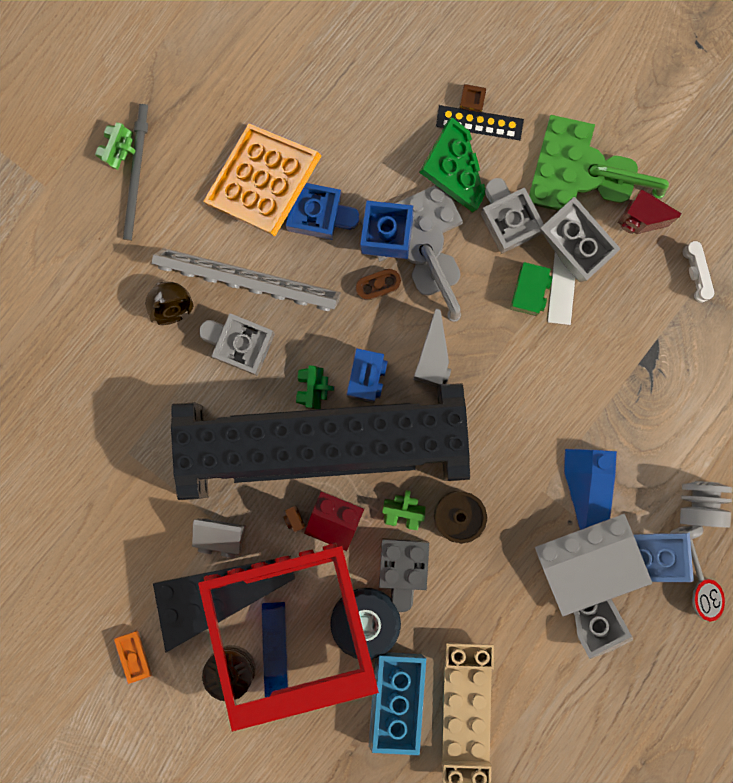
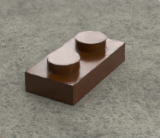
(293, 519)

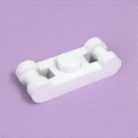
(699, 271)

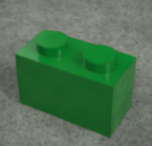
(530, 289)

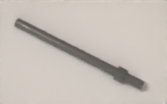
(141, 129)

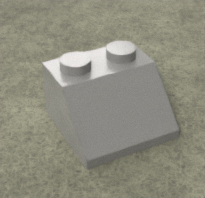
(218, 536)

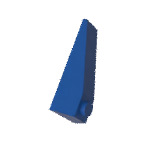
(591, 484)

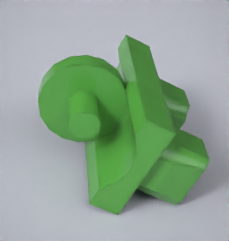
(117, 146)
(403, 507)

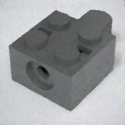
(403, 570)

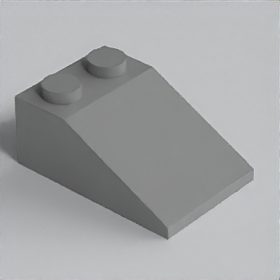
(579, 240)
(434, 356)

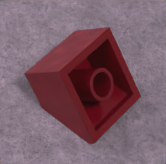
(647, 214)
(334, 520)

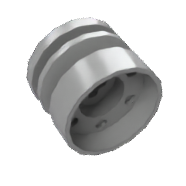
(706, 505)

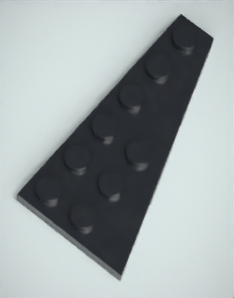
(182, 607)

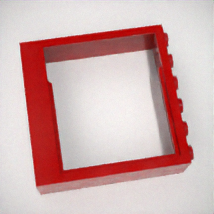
(304, 696)

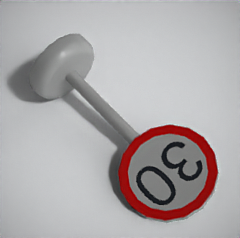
(708, 594)

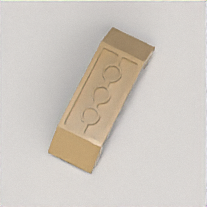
(467, 713)

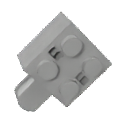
(508, 216)
(238, 343)

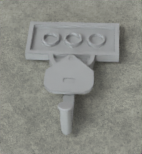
(433, 270)

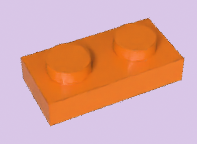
(133, 657)

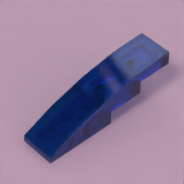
(274, 647)

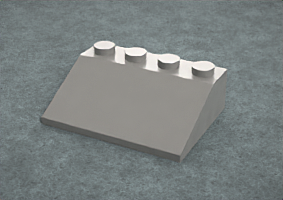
(593, 565)

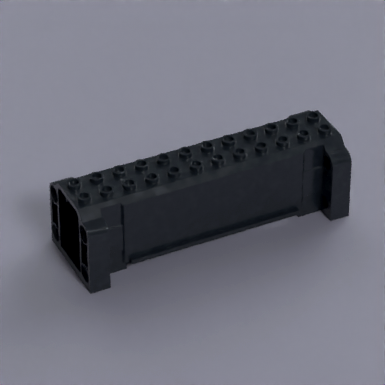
(319, 442)

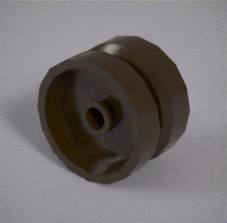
(472, 509)

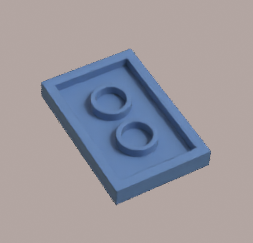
(666, 556)

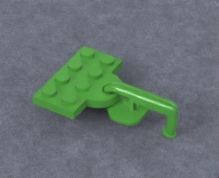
(565, 167)

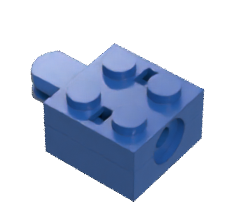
(319, 214)
(365, 376)

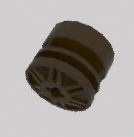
(241, 667)

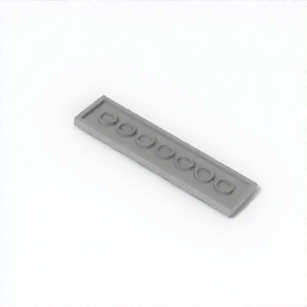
(238, 276)

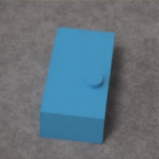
(398, 705)

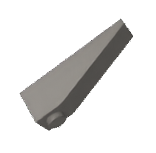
(601, 629)

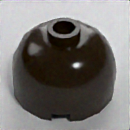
(167, 302)

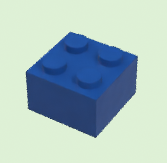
(387, 229)

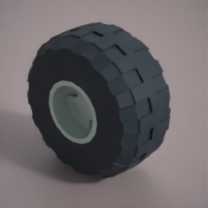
(378, 618)

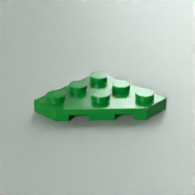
(455, 166)

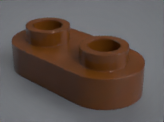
(378, 285)

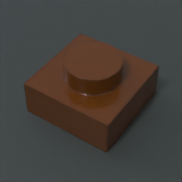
(472, 98)

